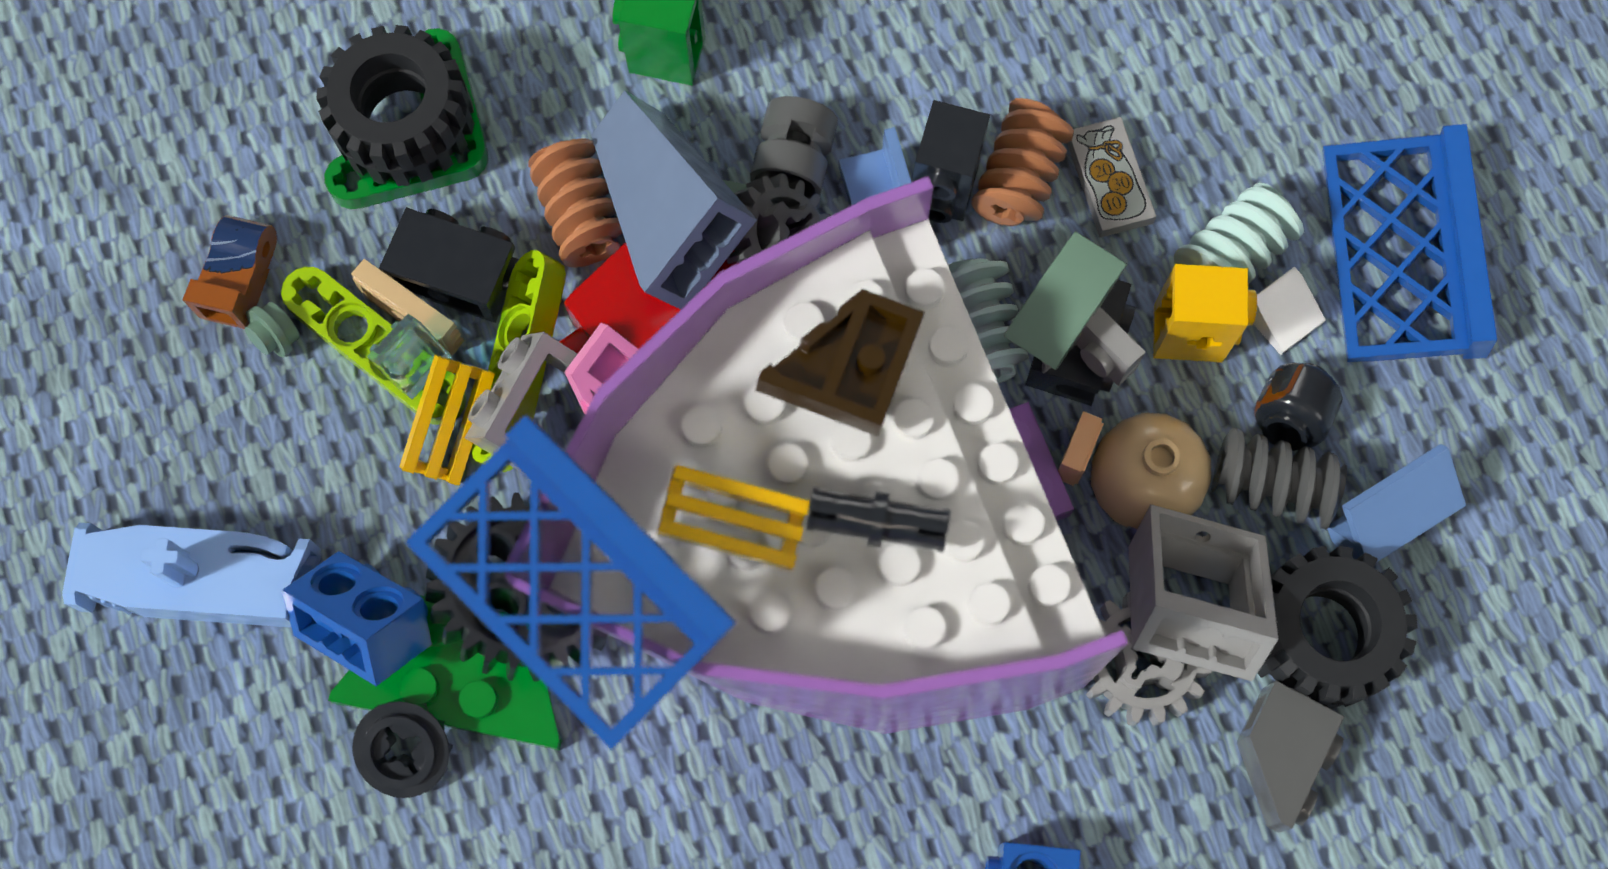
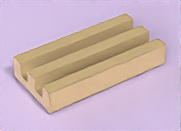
(399, 302)

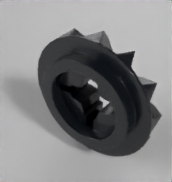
(400, 775)

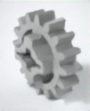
(1164, 673)

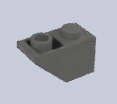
(1284, 750)

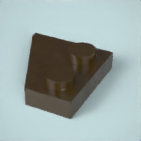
(849, 363)

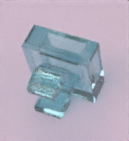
(407, 355)

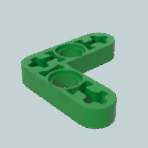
(371, 193)

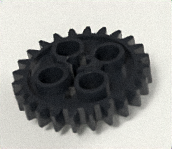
(556, 639)

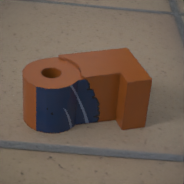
(233, 271)

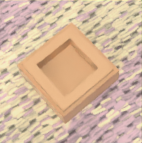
(1080, 448)

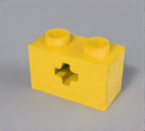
(1202, 312)

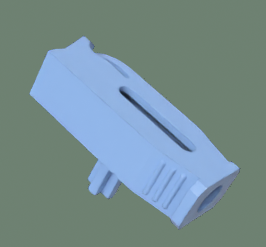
(185, 573)

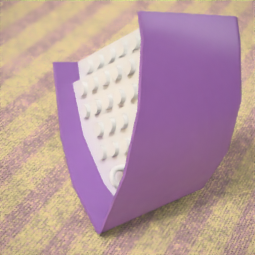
(854, 628)

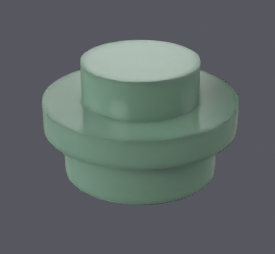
(271, 329)

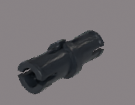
(878, 519)

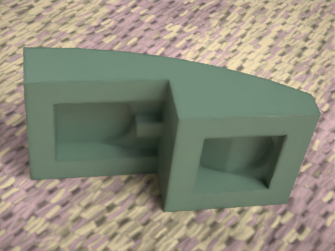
(1065, 300)

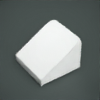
(1287, 311)

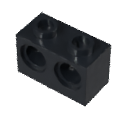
(951, 158)

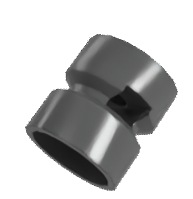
(795, 142)

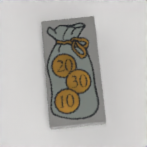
(1111, 177)

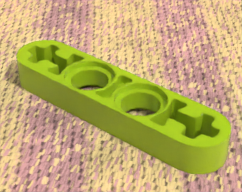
(534, 301)
(356, 351)

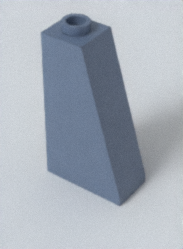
(668, 201)

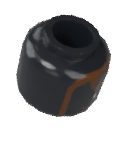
(1298, 405)

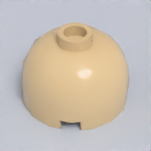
(1148, 463)

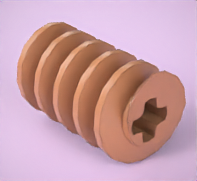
(1022, 164)
(575, 201)

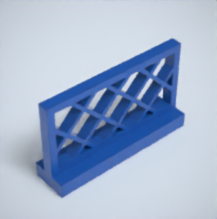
(1459, 237)
(616, 535)

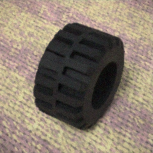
(382, 67)
(1376, 613)

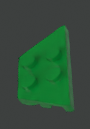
(462, 693)

